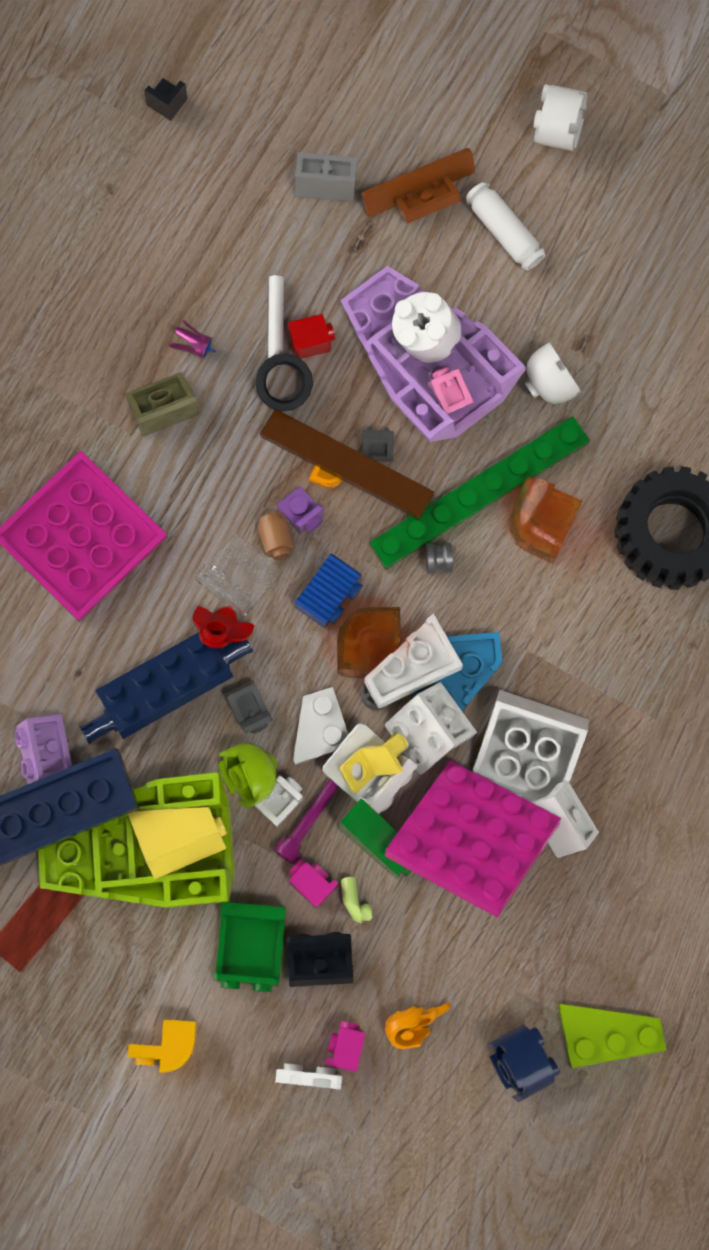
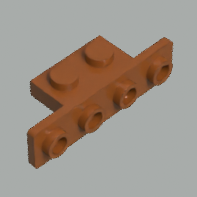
(422, 189)

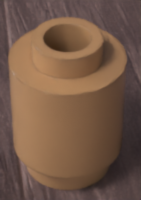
(276, 536)

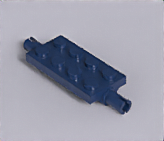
(162, 686)

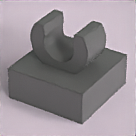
(378, 444)

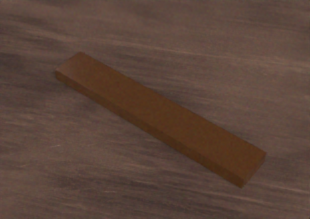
(347, 464)

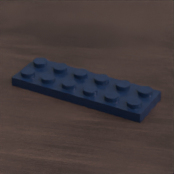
(64, 805)

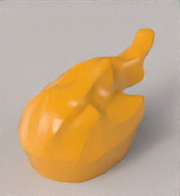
(405, 1026)

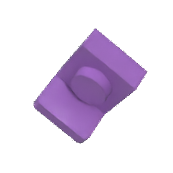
(301, 511)

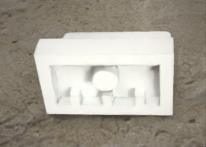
(431, 726)

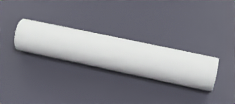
(275, 315)

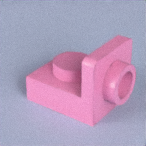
(450, 390)

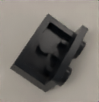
(320, 959)

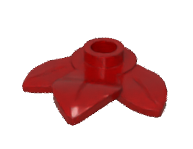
(220, 627)

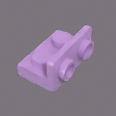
(42, 746)

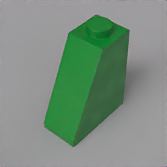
(372, 835)

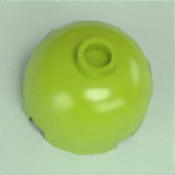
(249, 772)

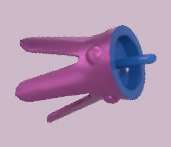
(200, 341)

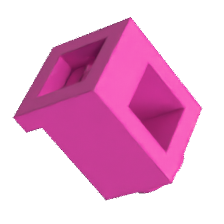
(311, 882)
(346, 1047)

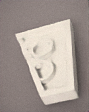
(416, 664)

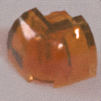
(541, 518)
(367, 640)

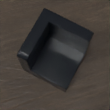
(166, 98)

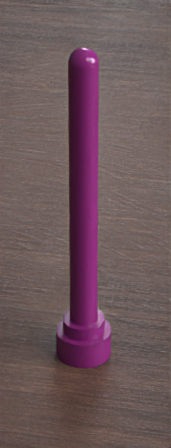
(290, 846)

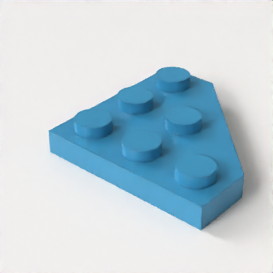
(480, 660)

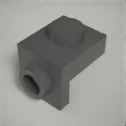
(249, 708)

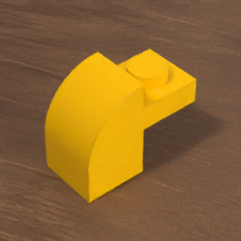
(175, 1049)

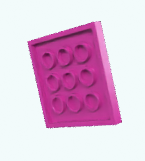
(80, 536)
(473, 838)

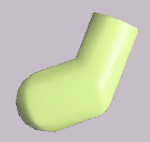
(351, 901)

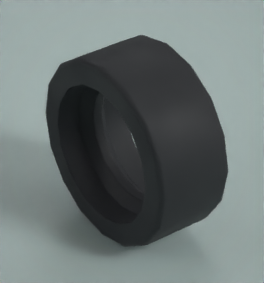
(298, 364)

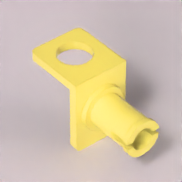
(375, 761)

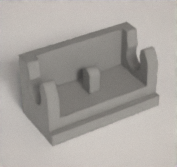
(325, 176)

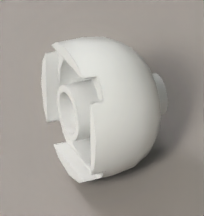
(550, 377)

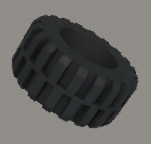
(639, 546)

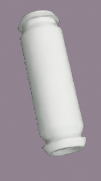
(505, 226)

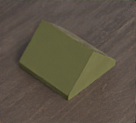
(162, 404)

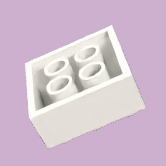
(529, 746)

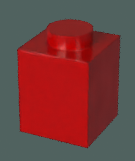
(310, 336)

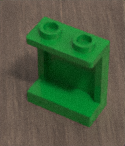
(250, 946)

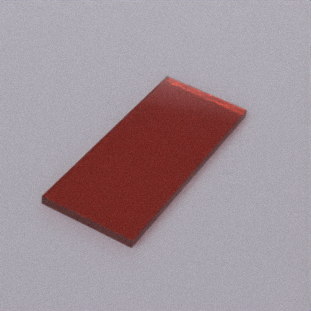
(34, 925)

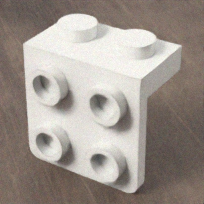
(382, 788)

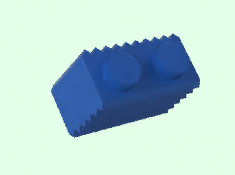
(328, 591)

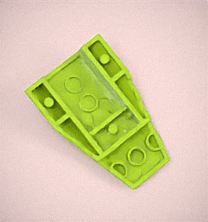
(112, 865)

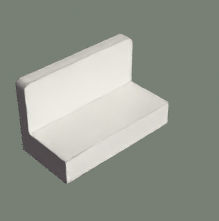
(575, 828)

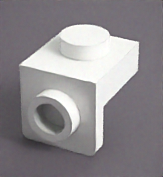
(282, 800)

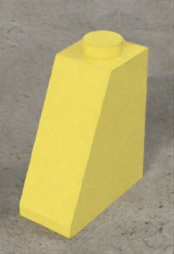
(177, 837)

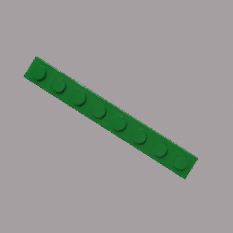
(479, 492)

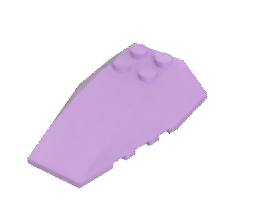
(482, 359)

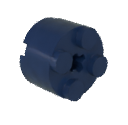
(523, 1062)

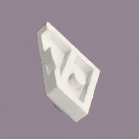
(319, 727)
(323, 1077)

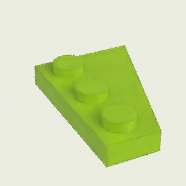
(606, 1035)

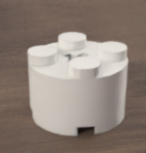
(560, 118)
(426, 327)

